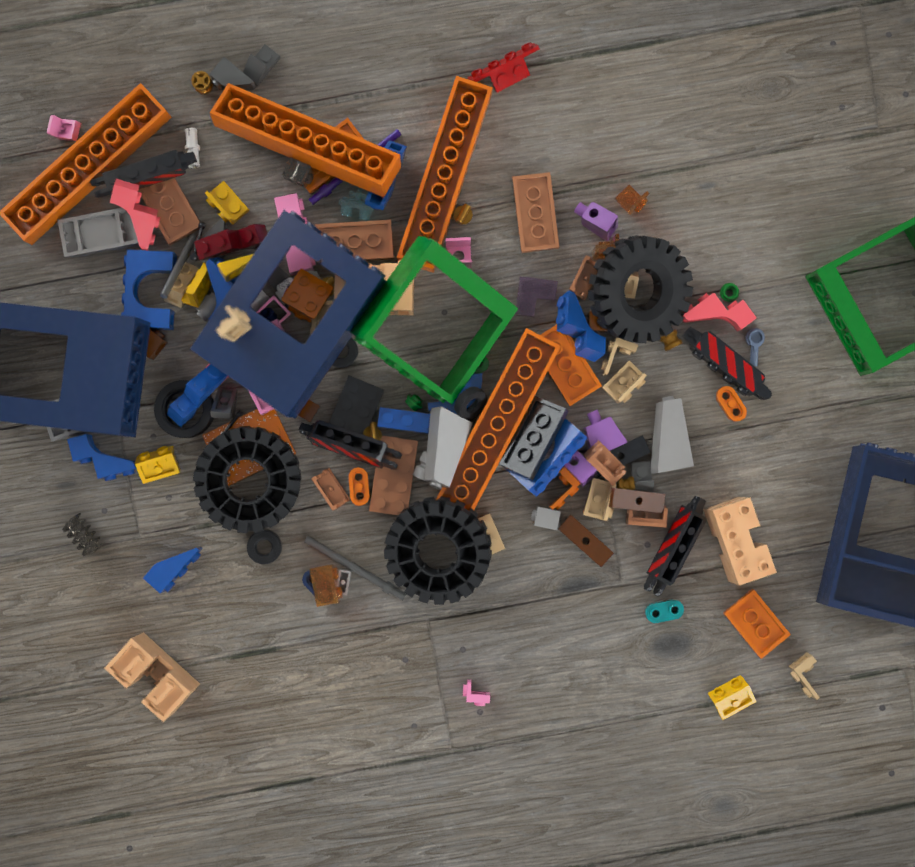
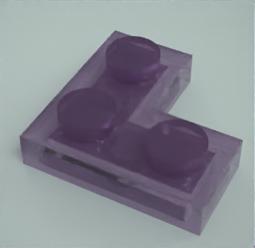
(532, 289)

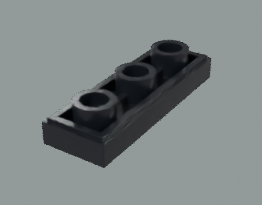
(631, 450)

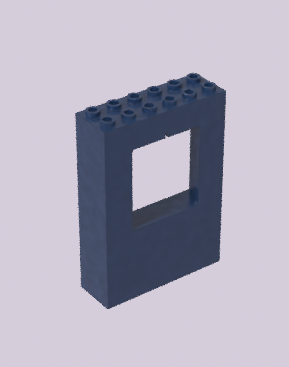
(267, 357)
(99, 374)
(859, 576)

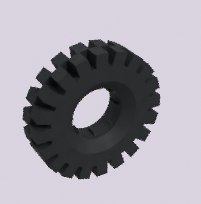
(668, 294)
(253, 445)
(460, 527)

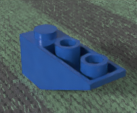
(164, 573)

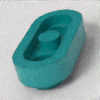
(664, 609)

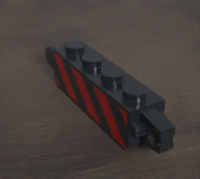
(146, 171)
(728, 363)
(350, 444)
(676, 546)

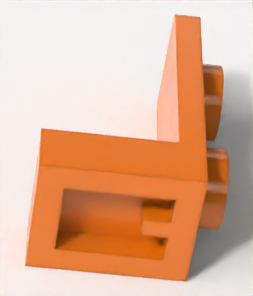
(566, 478)

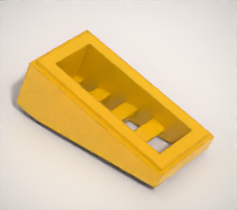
(233, 268)

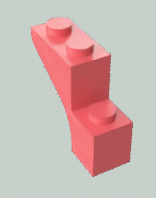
(143, 217)
(711, 308)

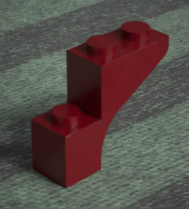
(230, 241)

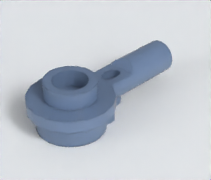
(754, 338)

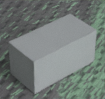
(344, 580)

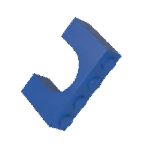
(138, 266)
(567, 442)

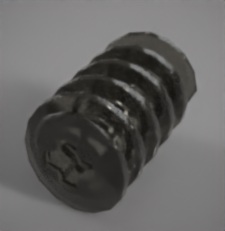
(82, 536)

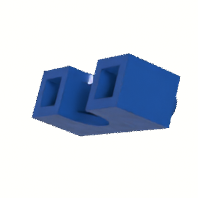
(403, 420)

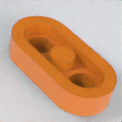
(733, 402)
(359, 486)

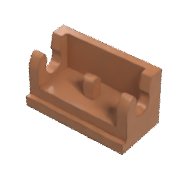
(581, 281)
(605, 463)
(331, 489)
(646, 518)

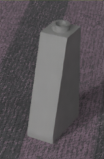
(670, 437)
(445, 445)

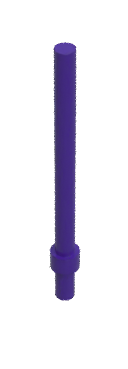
(325, 190)

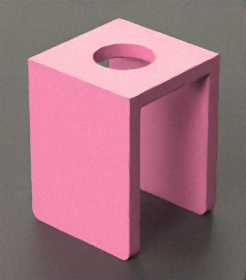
(463, 245)
(283, 307)

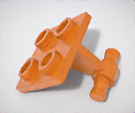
(306, 295)

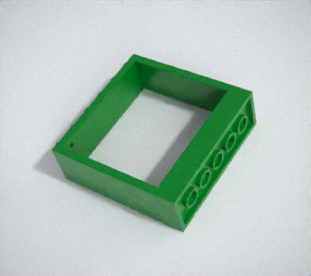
(500, 308)
(845, 314)

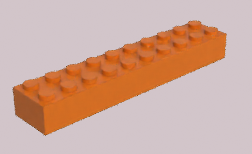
(306, 140)
(96, 152)
(447, 164)
(500, 418)

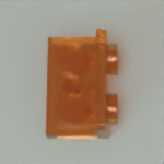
(599, 249)
(325, 585)

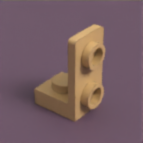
(181, 284)
(625, 348)
(804, 664)

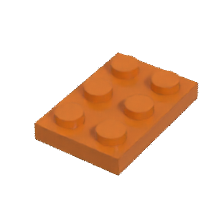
(756, 623)

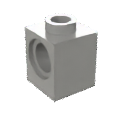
(545, 518)

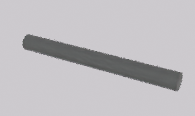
(178, 266)

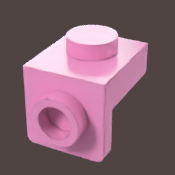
(63, 128)
(477, 697)

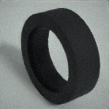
(163, 420)

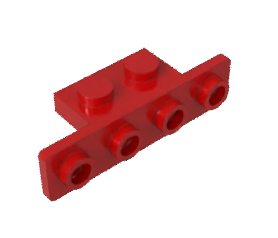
(507, 70)

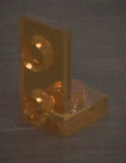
(631, 200)

